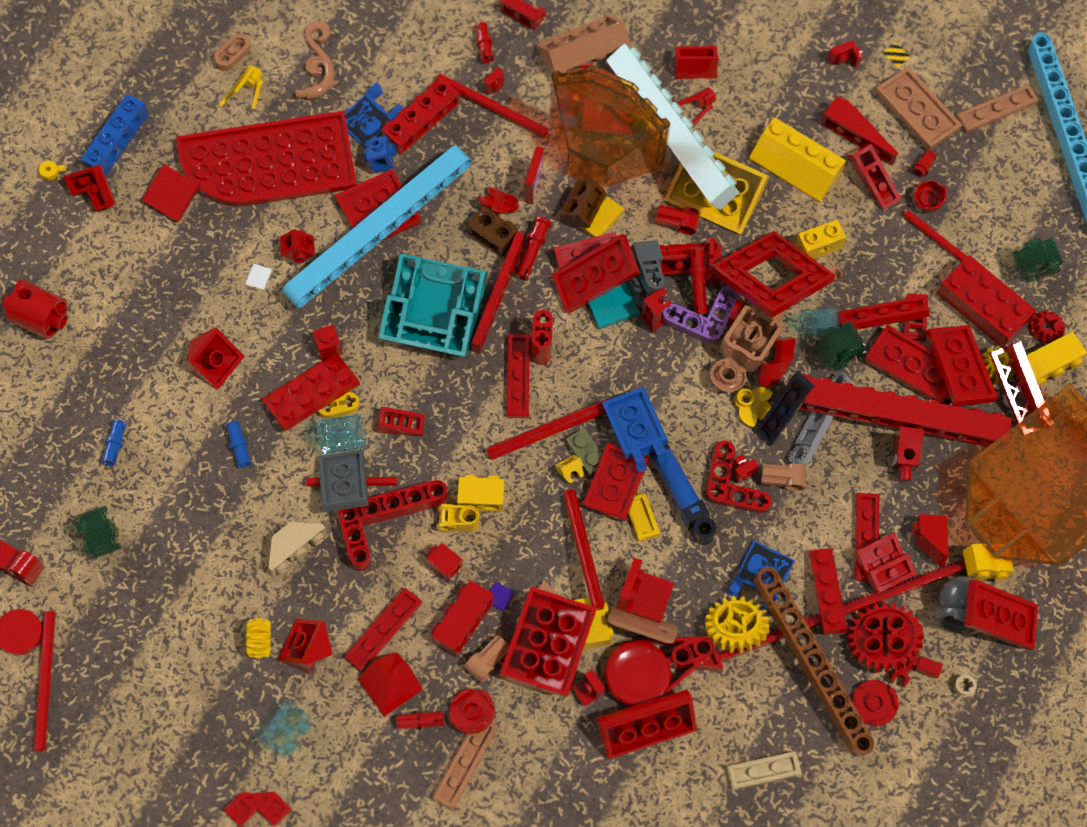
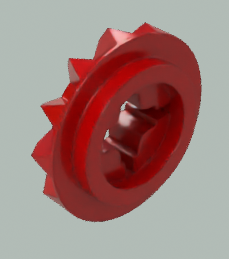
(1047, 335)

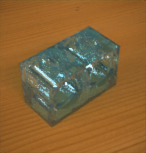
(341, 434)
(280, 727)

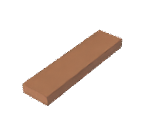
(997, 108)
(463, 767)

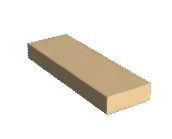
(764, 770)

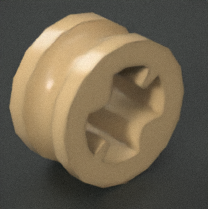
(970, 680)

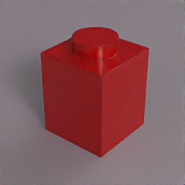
(327, 342)
(444, 561)

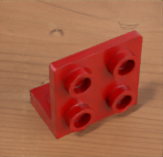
(644, 593)

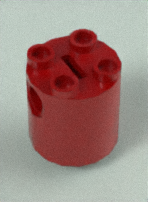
(36, 309)

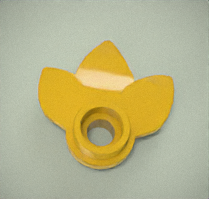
(756, 407)

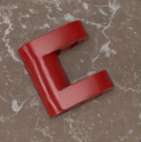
(542, 337)

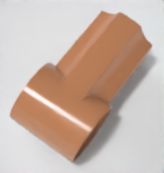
(789, 476)
(483, 664)

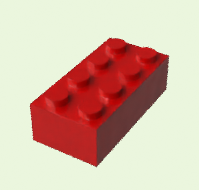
(986, 301)

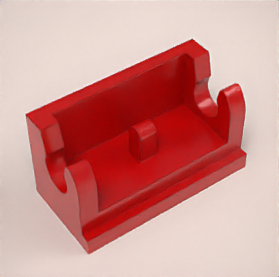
(523, 12)
(653, 309)

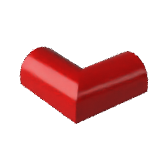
(95, 183)

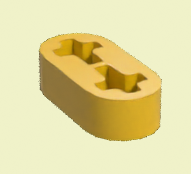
(339, 409)

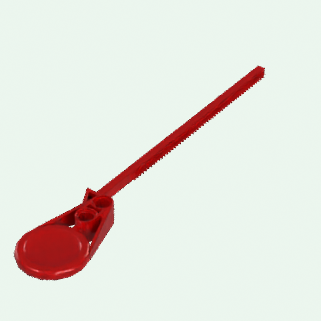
(642, 672)

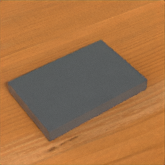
(343, 481)

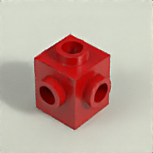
(297, 246)

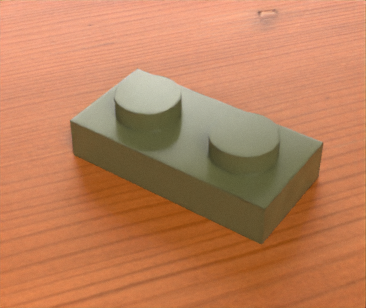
(585, 448)

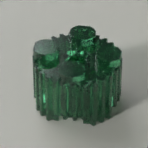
(1038, 259)
(840, 346)
(98, 532)

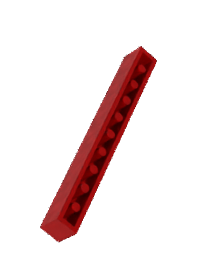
(895, 411)

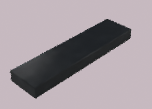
(784, 408)

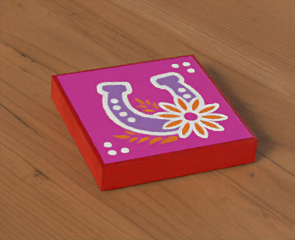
(534, 175)

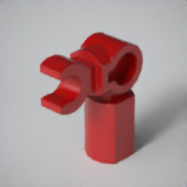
(922, 665)

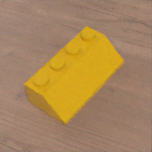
(797, 160)

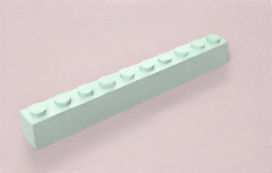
(682, 140)

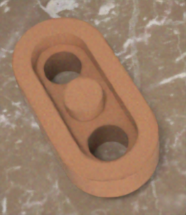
(231, 52)

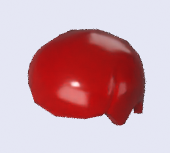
(930, 196)

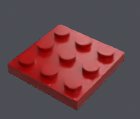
(369, 195)

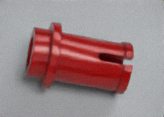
(922, 167)

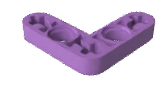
(704, 324)

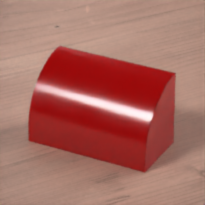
(696, 62)

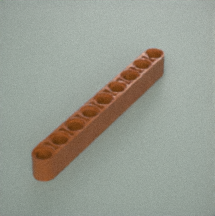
(813, 673)

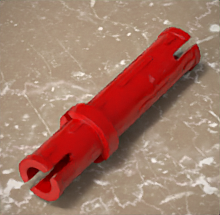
(698, 279)

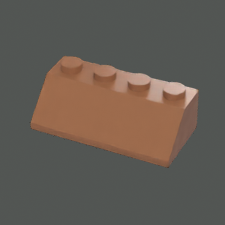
(583, 44)

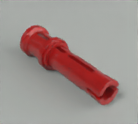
(535, 240)

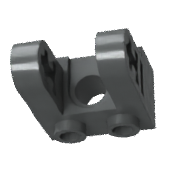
(648, 259)

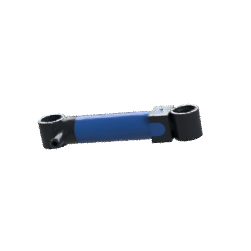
(693, 510)

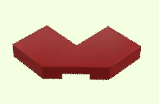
(773, 371)
(267, 803)

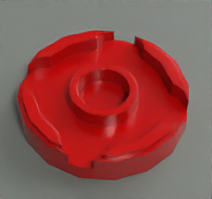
(20, 632)
(879, 709)
(472, 711)

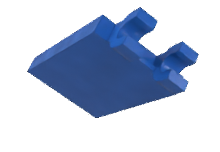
(636, 427)

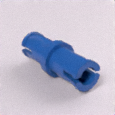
(114, 442)
(238, 444)

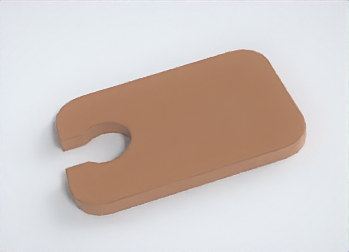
(643, 626)

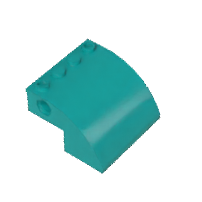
(433, 305)

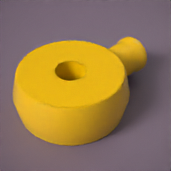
(54, 170)

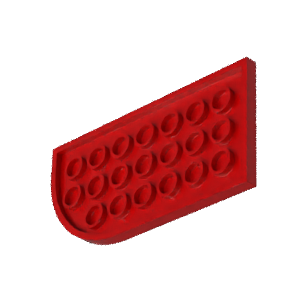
(270, 159)

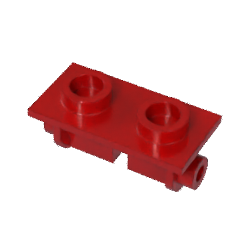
(712, 255)

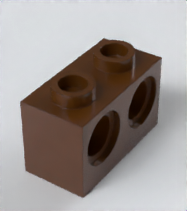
(583, 203)
(489, 234)

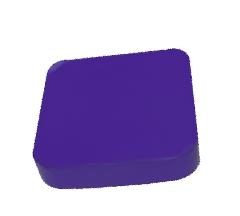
(502, 596)

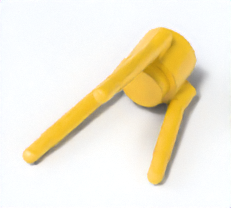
(249, 78)

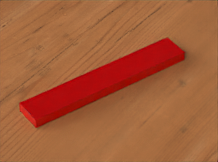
(497, 293)

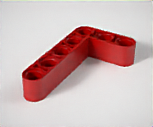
(385, 513)

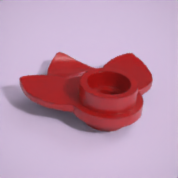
(499, 201)

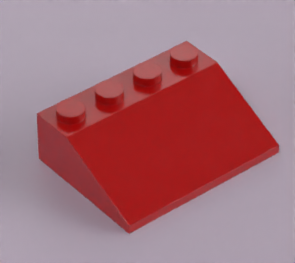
(548, 642)

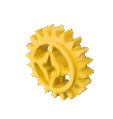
(739, 619)

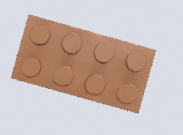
(918, 108)

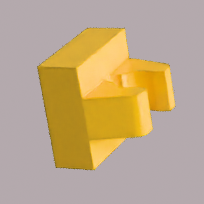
(569, 465)

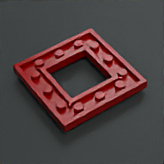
(810, 273)

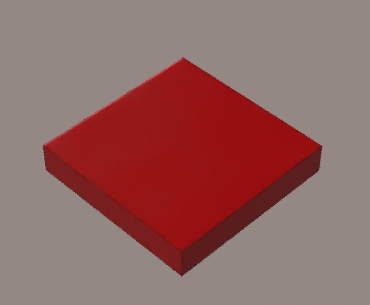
(171, 192)

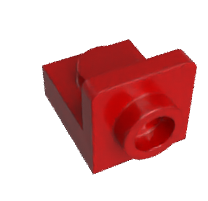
(841, 53)
(589, 689)

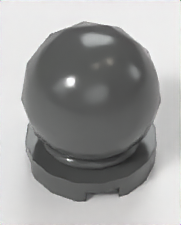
(954, 604)

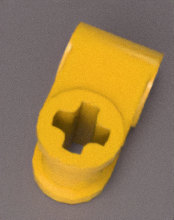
(456, 517)

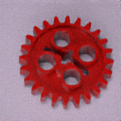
(863, 638)

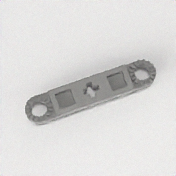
(813, 431)

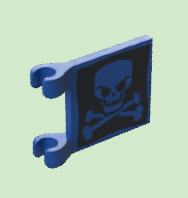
(367, 117)
(757, 559)

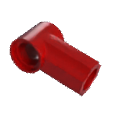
(684, 219)

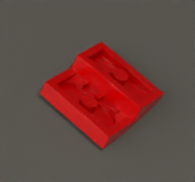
(884, 562)

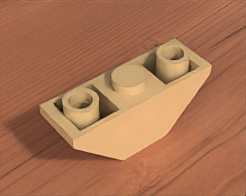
(292, 544)

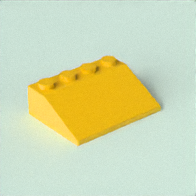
(736, 213)

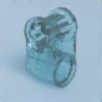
(817, 321)

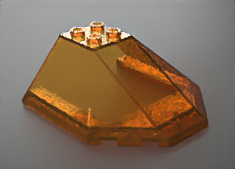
(605, 126)

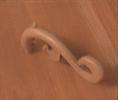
(321, 60)

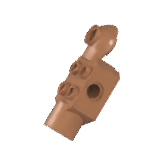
(745, 347)

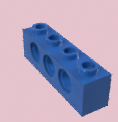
(116, 134)

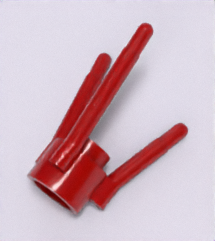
(702, 99)

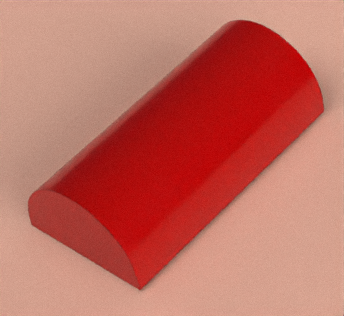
(647, 724)

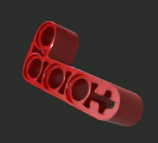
(20, 564)

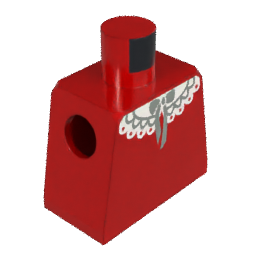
(909, 443)

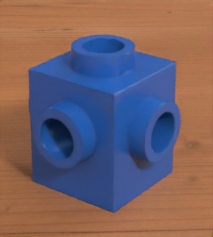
(380, 154)

